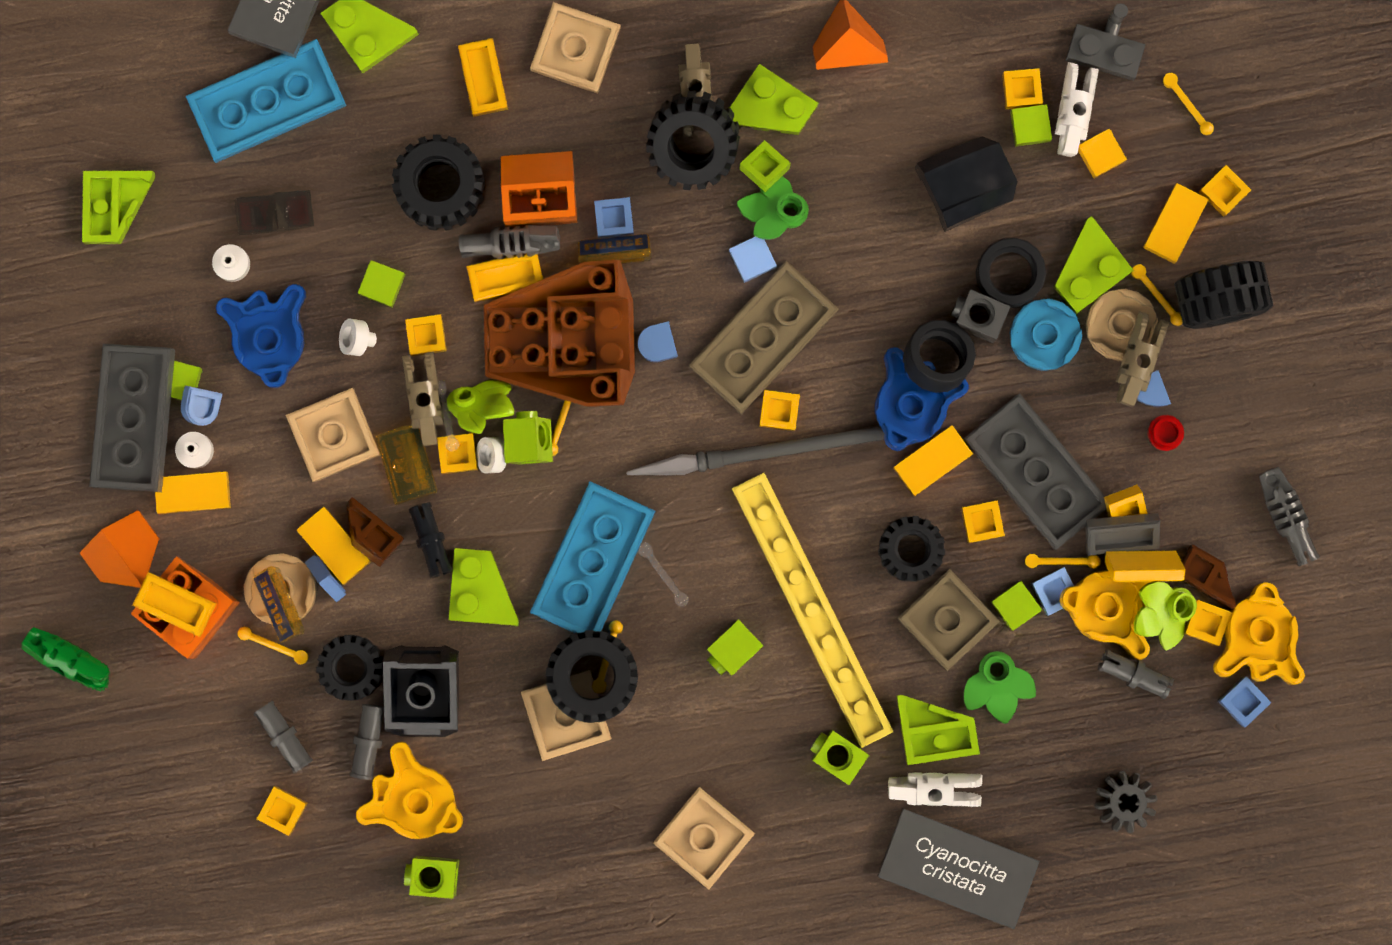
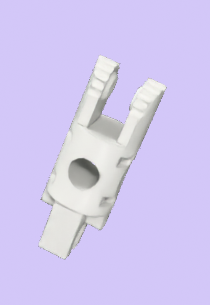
(1069, 125)
(918, 789)

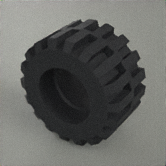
(431, 153)
(683, 166)
(1223, 294)
(572, 650)

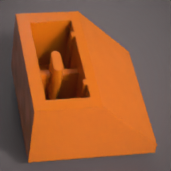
(538, 189)
(193, 580)

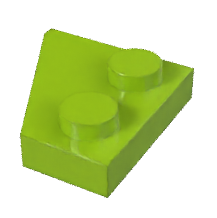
(367, 31)
(772, 104)
(112, 203)
(1090, 268)
(478, 590)
(934, 732)

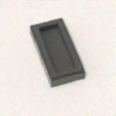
(1122, 533)

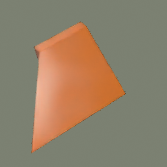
(848, 40)
(122, 551)

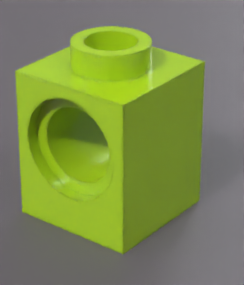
(527, 439)
(733, 649)
(854, 760)
(448, 872)

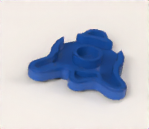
(266, 334)
(907, 410)

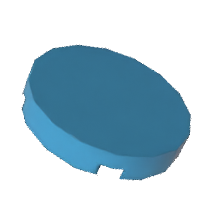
(1045, 334)

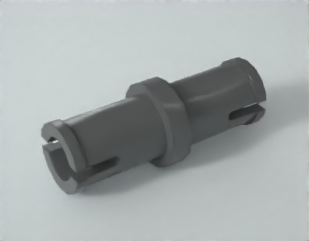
(1135, 674)
(283, 737)
(367, 741)

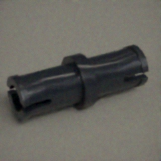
(430, 540)

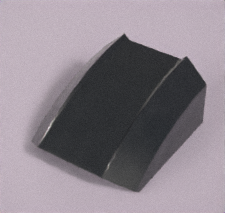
(967, 181)
(421, 691)

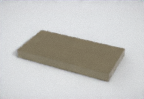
(763, 337)

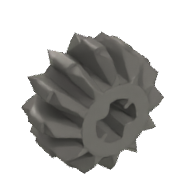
(1127, 788)

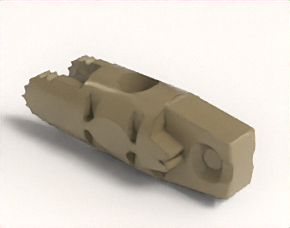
(693, 75)
(1131, 375)
(431, 415)

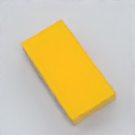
(483, 77)
(1175, 223)
(503, 276)
(933, 460)
(193, 493)
(333, 545)
(1144, 566)
(174, 604)

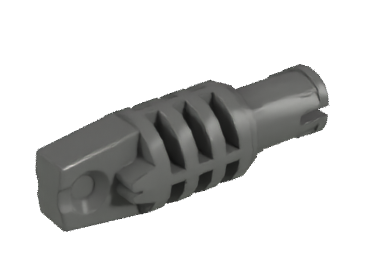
(508, 242)
(1287, 514)

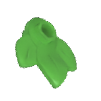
(768, 210)
(1000, 692)

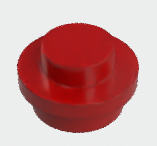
(1165, 433)

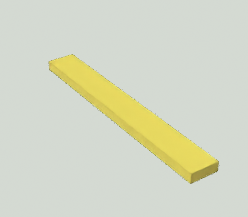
(812, 610)

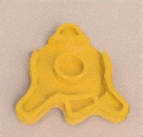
(1107, 611)
(1262, 637)
(413, 800)

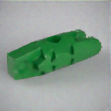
(66, 659)

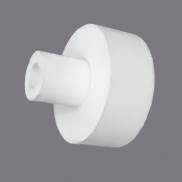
(237, 268)
(355, 337)
(202, 451)
(490, 455)

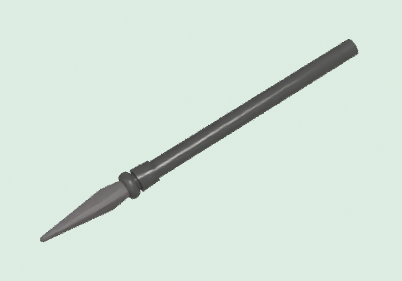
(684, 463)

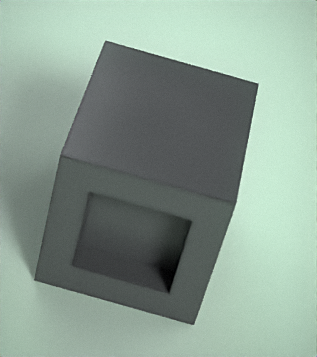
(995, 310)

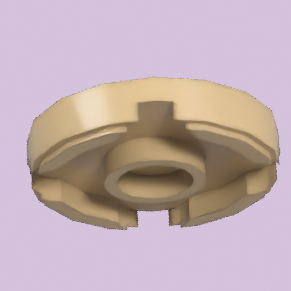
(1113, 320)
(297, 578)

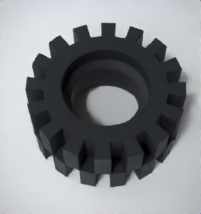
(889, 548)
(328, 667)

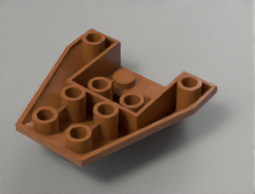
(566, 335)

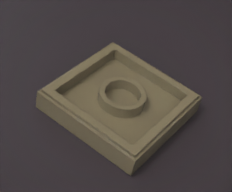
(948, 620)

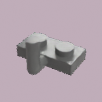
(1106, 49)

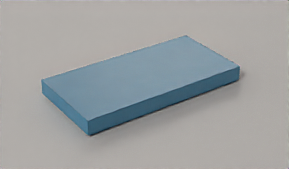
(265, 101)
(592, 560)

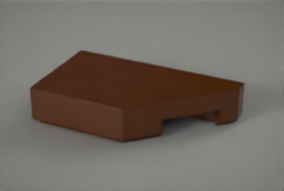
(371, 534)
(1207, 576)

